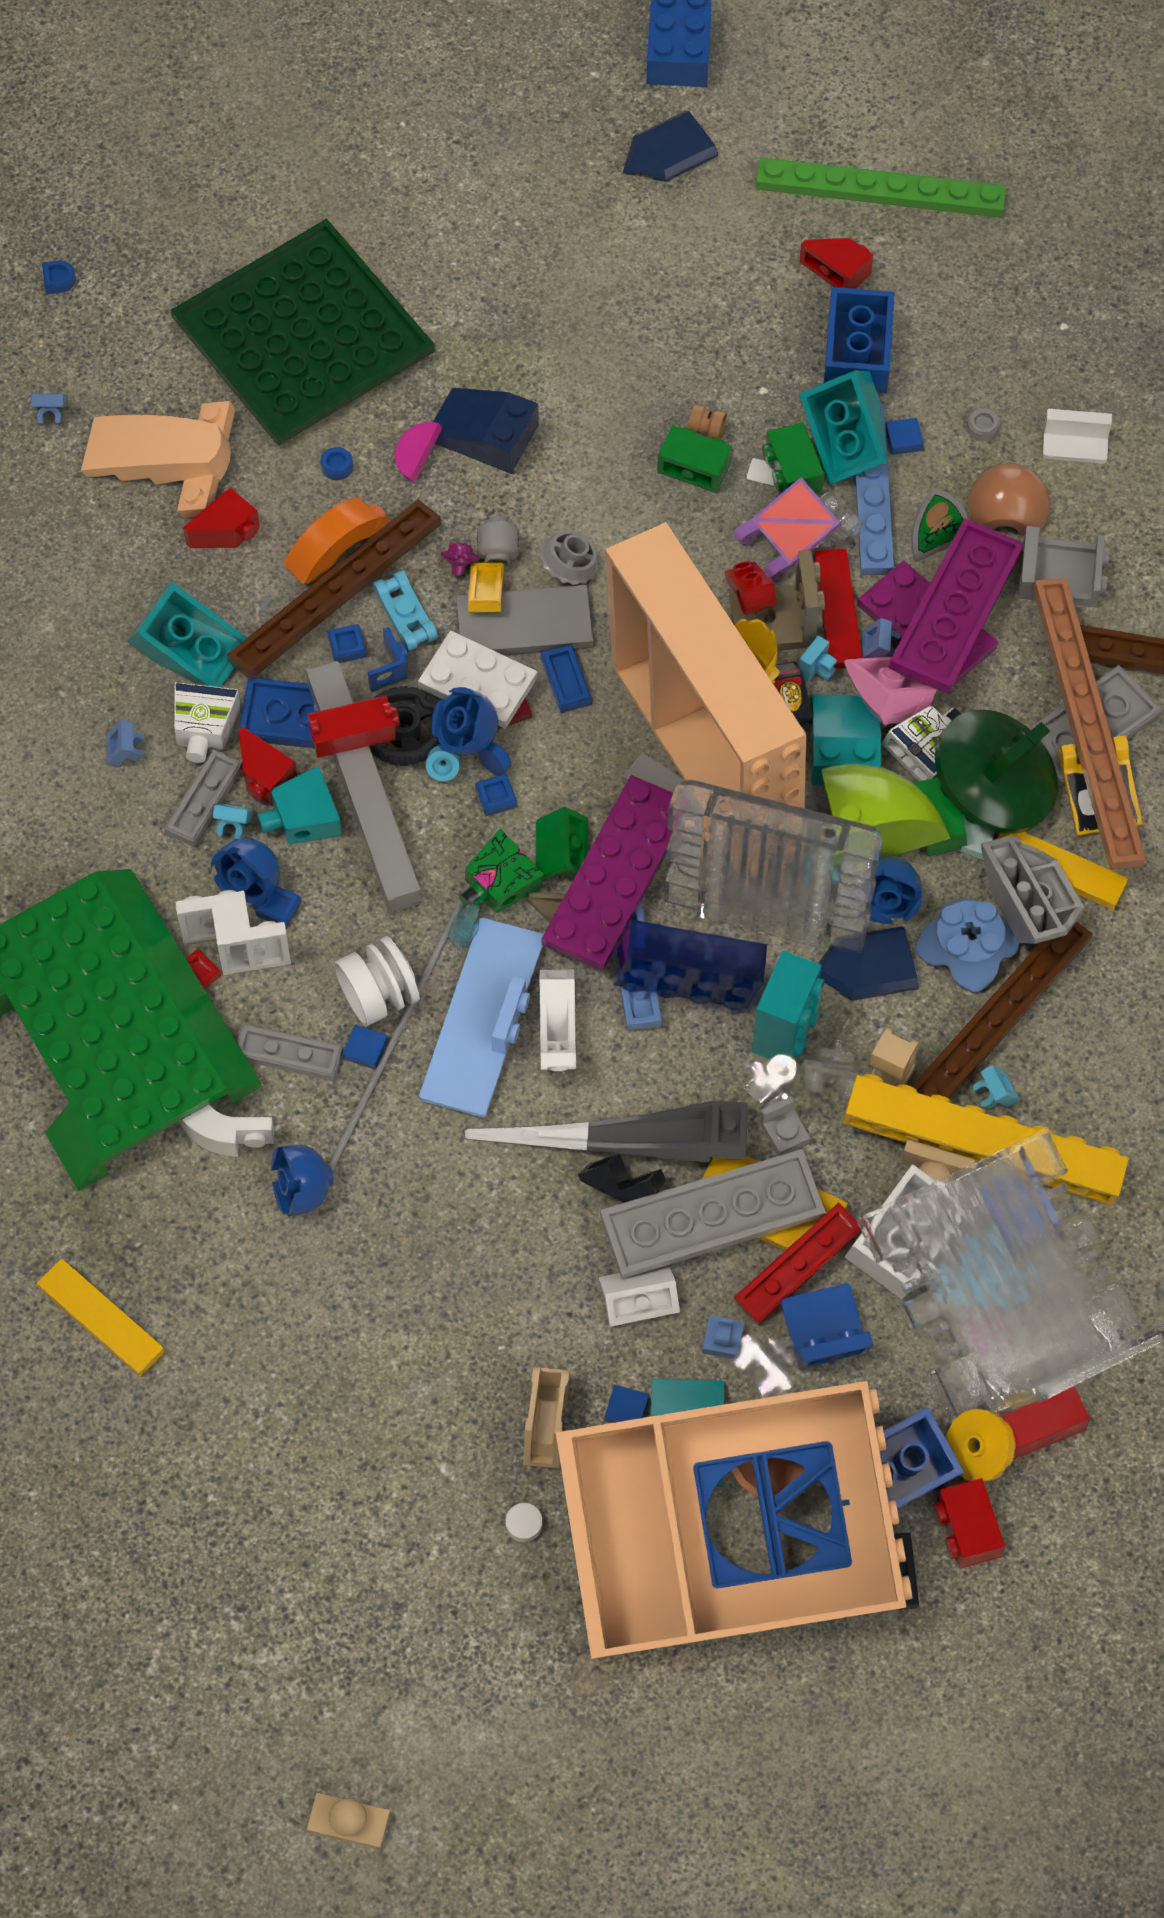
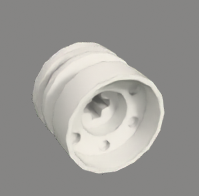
(382, 978)

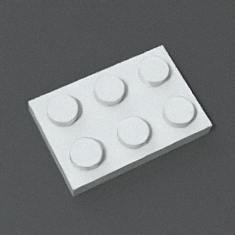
(476, 667)

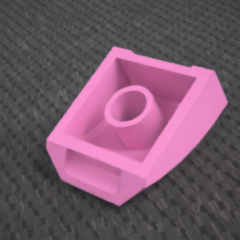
(886, 692)

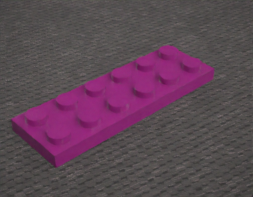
(956, 606)
(613, 876)

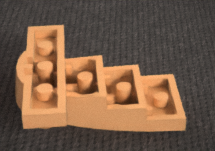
(165, 451)

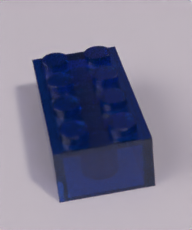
(690, 965)

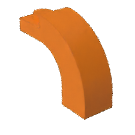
(331, 536)

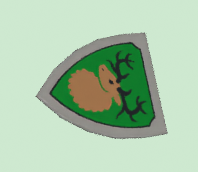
(936, 523)

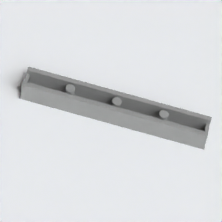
(368, 799)

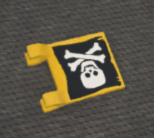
(1077, 791)

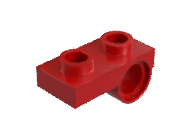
(752, 586)

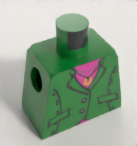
(500, 875)

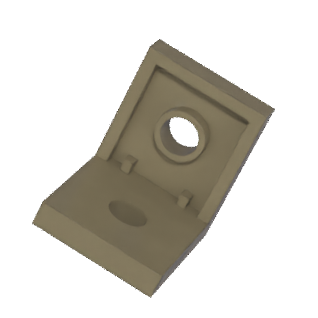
(797, 607)

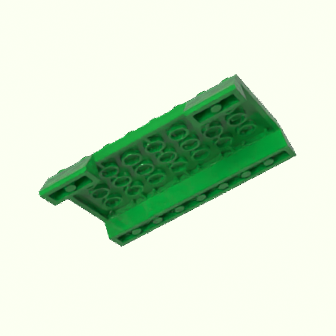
(115, 1019)

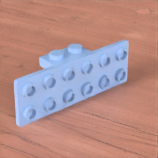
(482, 1018)

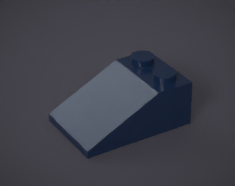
(487, 425)

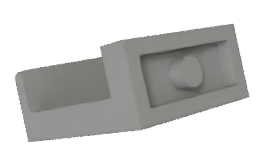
(1064, 559)

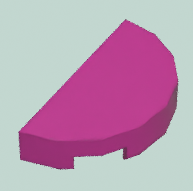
(415, 448)

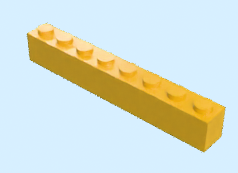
(969, 1132)

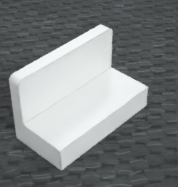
(1076, 436)
(639, 1296)

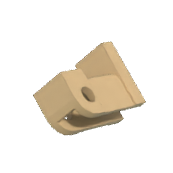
(894, 1058)
(545, 1416)

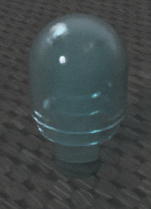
(465, 926)

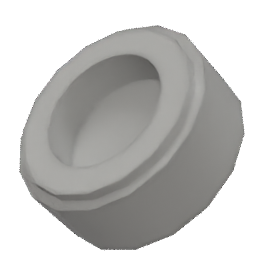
(983, 424)

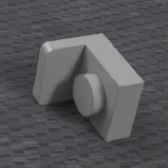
(783, 1126)

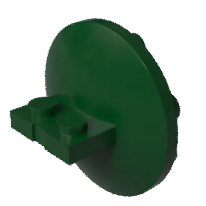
(996, 771)

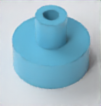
(442, 764)

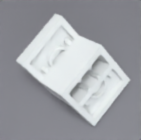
(227, 921)

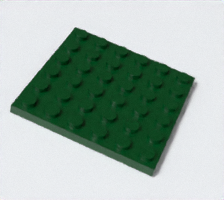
(302, 331)

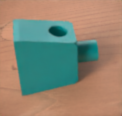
(302, 809)

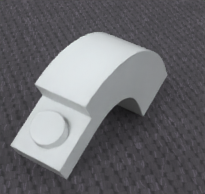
(557, 1020)
(225, 1133)

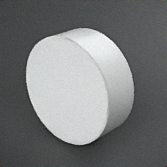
(524, 1522)

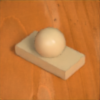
(933, 1161)
(348, 1821)

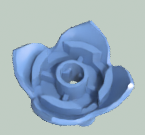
(969, 961)

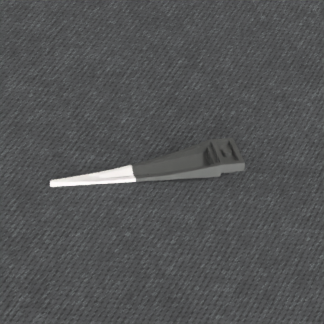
(678, 1133)

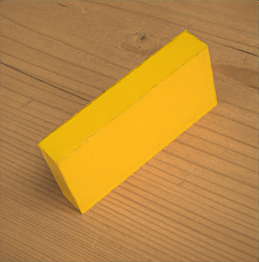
(486, 587)

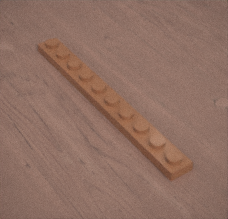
(1088, 724)

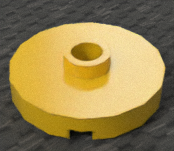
(995, 1441)

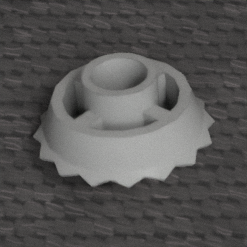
(569, 557)

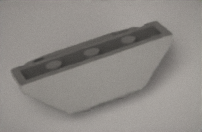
(1030, 890)

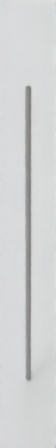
(396, 1034)

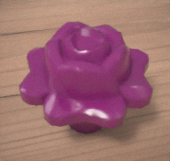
(459, 556)

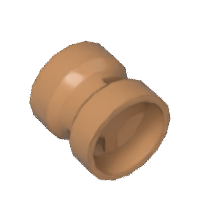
(707, 422)

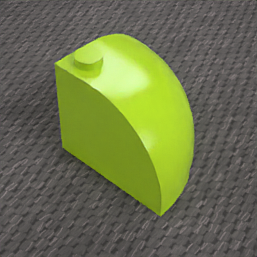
(887, 803)

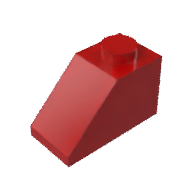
(837, 261)
(223, 523)
(263, 766)

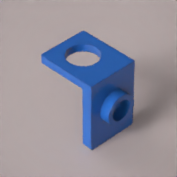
(398, 666)

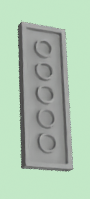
(712, 1213)

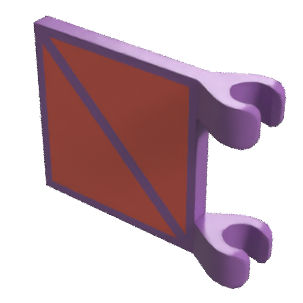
(792, 524)

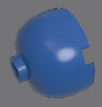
(464, 722)
(247, 867)
(896, 891)
(301, 1179)

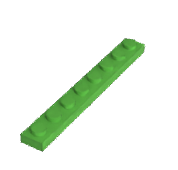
(881, 187)

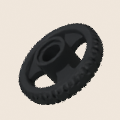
(408, 738)

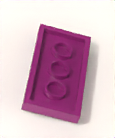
(897, 600)

